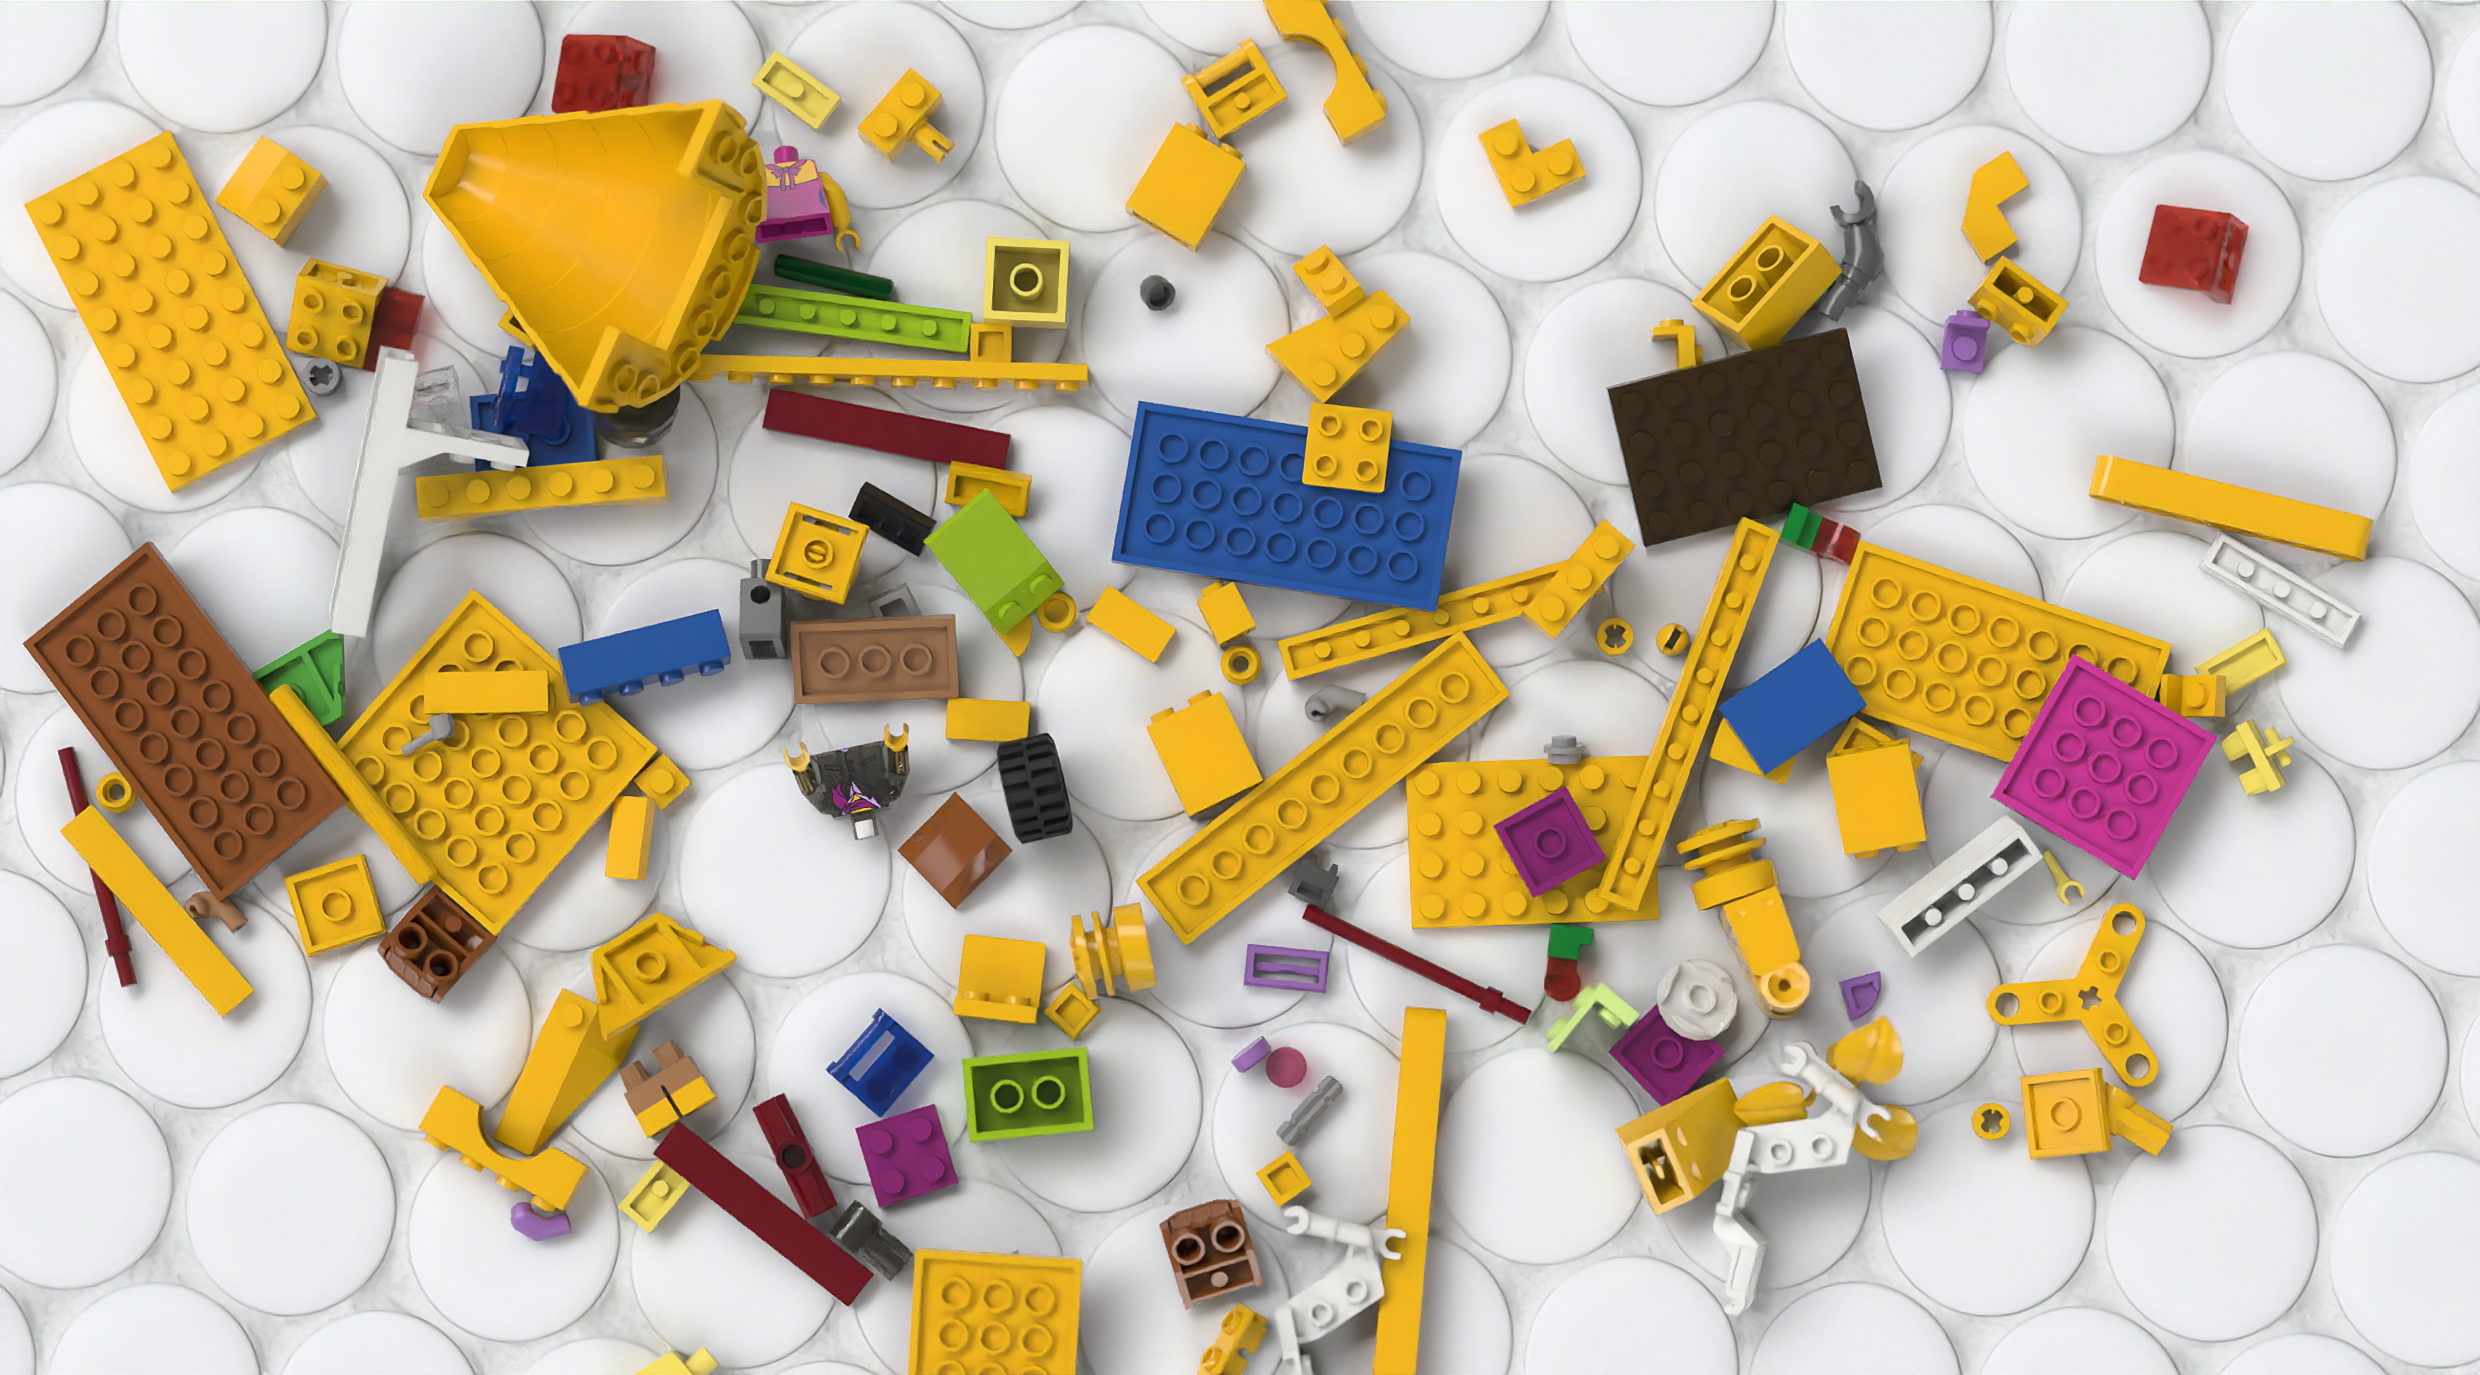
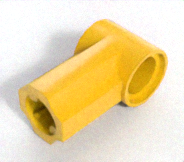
(2135, 1122)

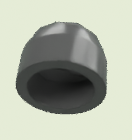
(1157, 292)

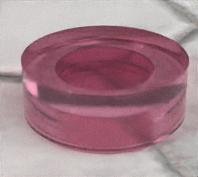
(1286, 1067)

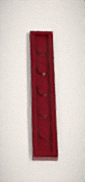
(884, 430)
(763, 1213)

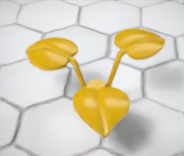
(1864, 1053)

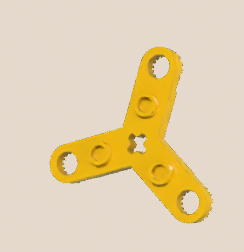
(2106, 1023)

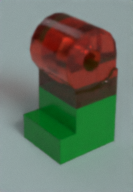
(1819, 536)
(1561, 974)

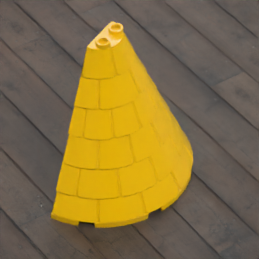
(610, 235)

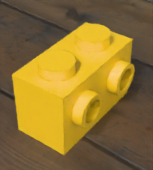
(2017, 303)

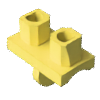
(2249, 740)

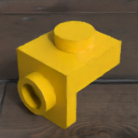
(1686, 350)

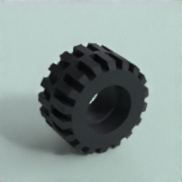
(1034, 788)

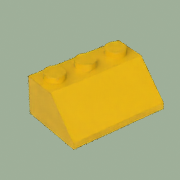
(1767, 285)

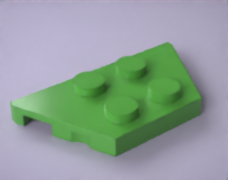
(314, 674)

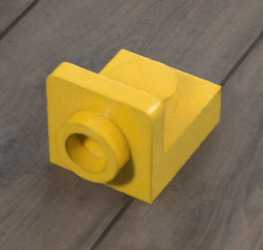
(2194, 695)

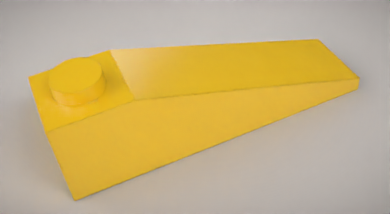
(561, 1072)

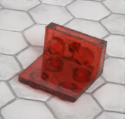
(2194, 251)

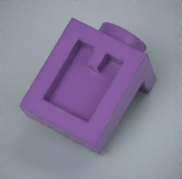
(1964, 342)

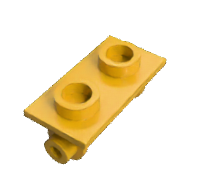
(1238, 1329)

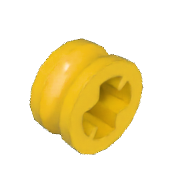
(1627, 637)
(2003, 1123)

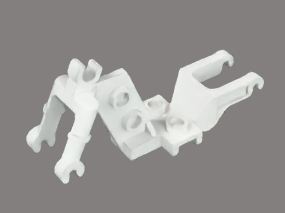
(1782, 1149)
(1338, 1293)

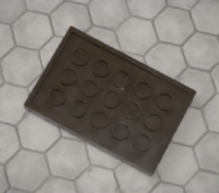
(1744, 436)

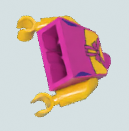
(802, 201)

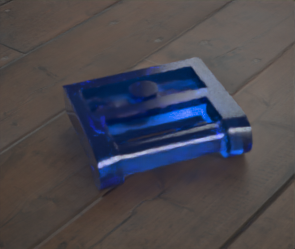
(892, 1069)

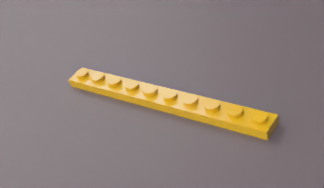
(901, 372)
(1688, 715)

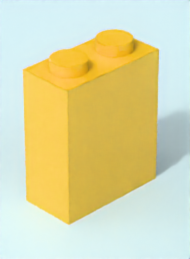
(1186, 186)
(1203, 753)
(1877, 798)

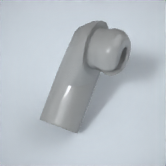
(1330, 700)

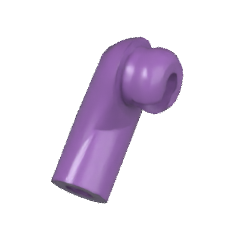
(536, 1227)

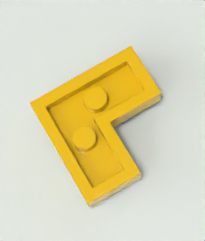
(1525, 174)

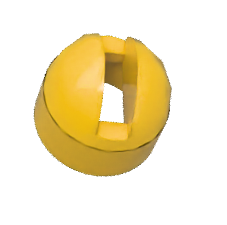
(1665, 634)

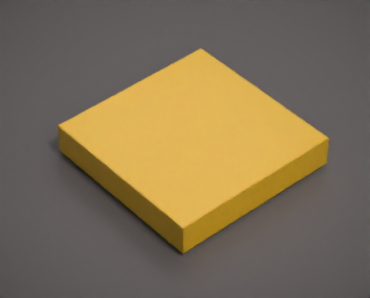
(335, 905)
(2066, 1113)

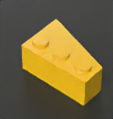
(1336, 350)

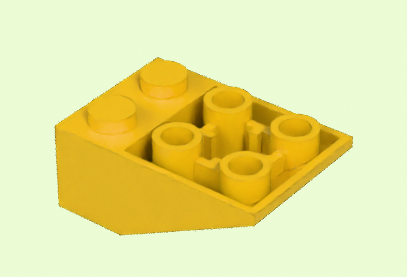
(1682, 1145)

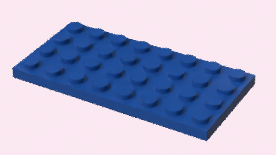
(1231, 506)

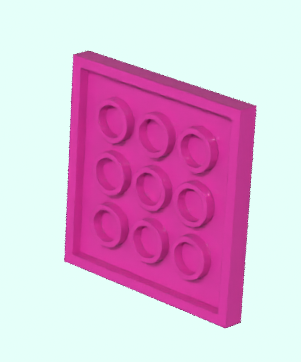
(2103, 767)

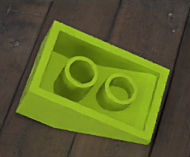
(994, 562)

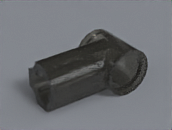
(863, 1234)

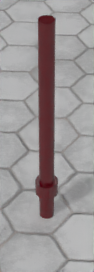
(117, 944)
(1489, 999)

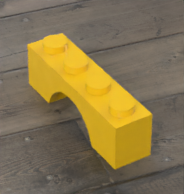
(1352, 105)
(458, 1123)

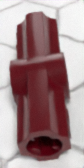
(783, 1131)

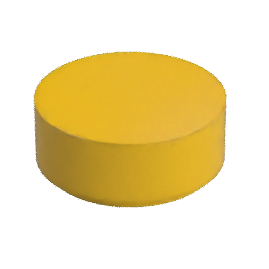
(1057, 612)

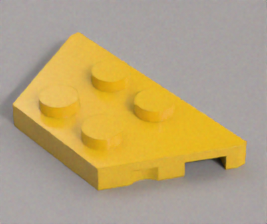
(649, 970)

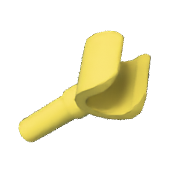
(2061, 878)

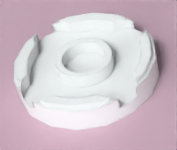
(1697, 999)

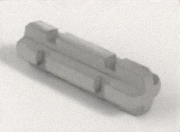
(1309, 1110)

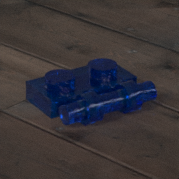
(544, 400)

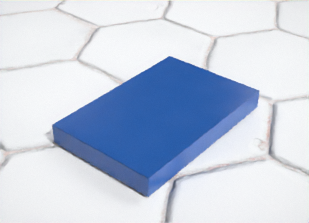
(576, 443)
(1791, 706)

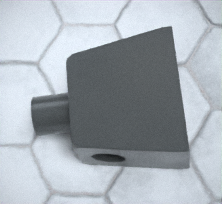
(762, 625)

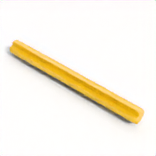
(353, 785)

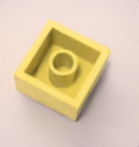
(1027, 282)

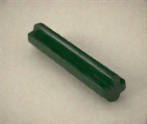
(833, 277)

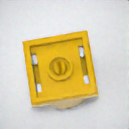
(817, 554)

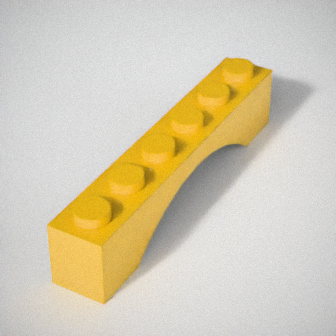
(542, 487)

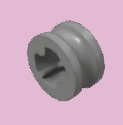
(321, 389)

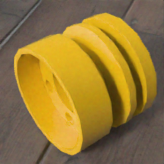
(1728, 863)
(1112, 951)

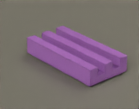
(1252, 965)

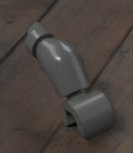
(1862, 255)

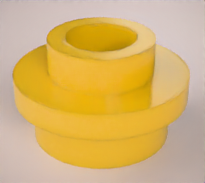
(1237, 651)
(104, 796)

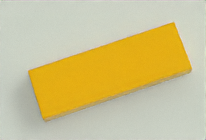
(486, 692)

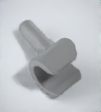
(441, 728)

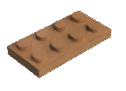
(874, 659)

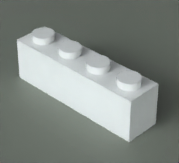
(1959, 885)

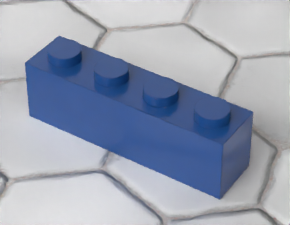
(644, 657)

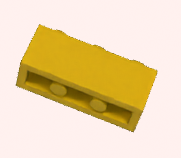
(1577, 580)

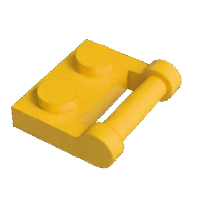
(1240, 100)

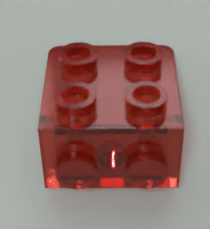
(602, 73)

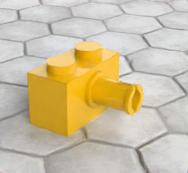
(904, 118)

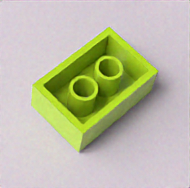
(1028, 1094)

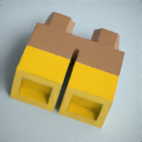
(649, 1099)

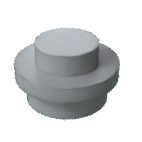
(1564, 750)

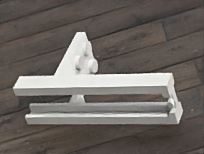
(387, 444)

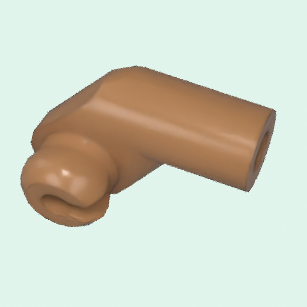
(207, 906)

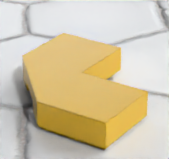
(1982, 220)

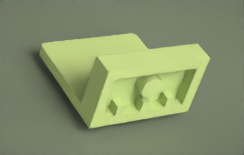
(1612, 1012)

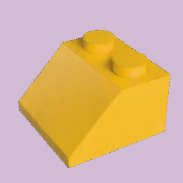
(272, 190)

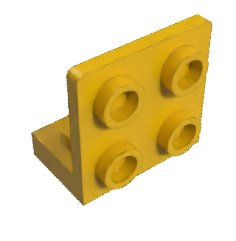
(333, 312)
(1347, 448)
(1000, 979)

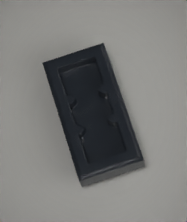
(892, 518)

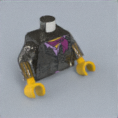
(854, 779)

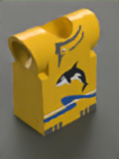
(1767, 952)

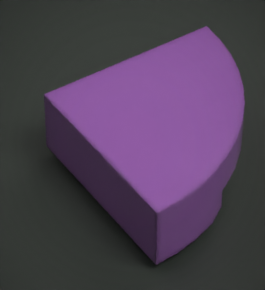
(1860, 994)

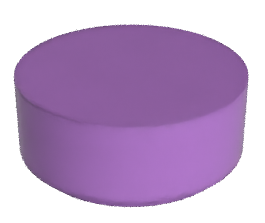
(1251, 1055)

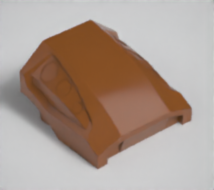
(955, 850)
(434, 946)
(1210, 1250)

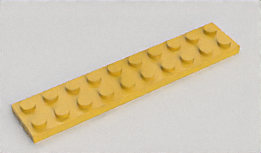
(1322, 787)

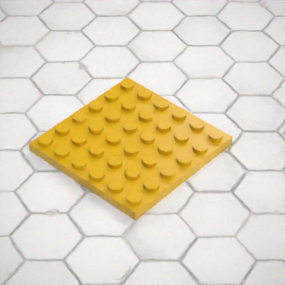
(507, 788)

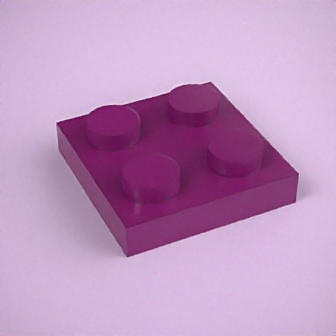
(1549, 842)
(1663, 1059)
(906, 1155)

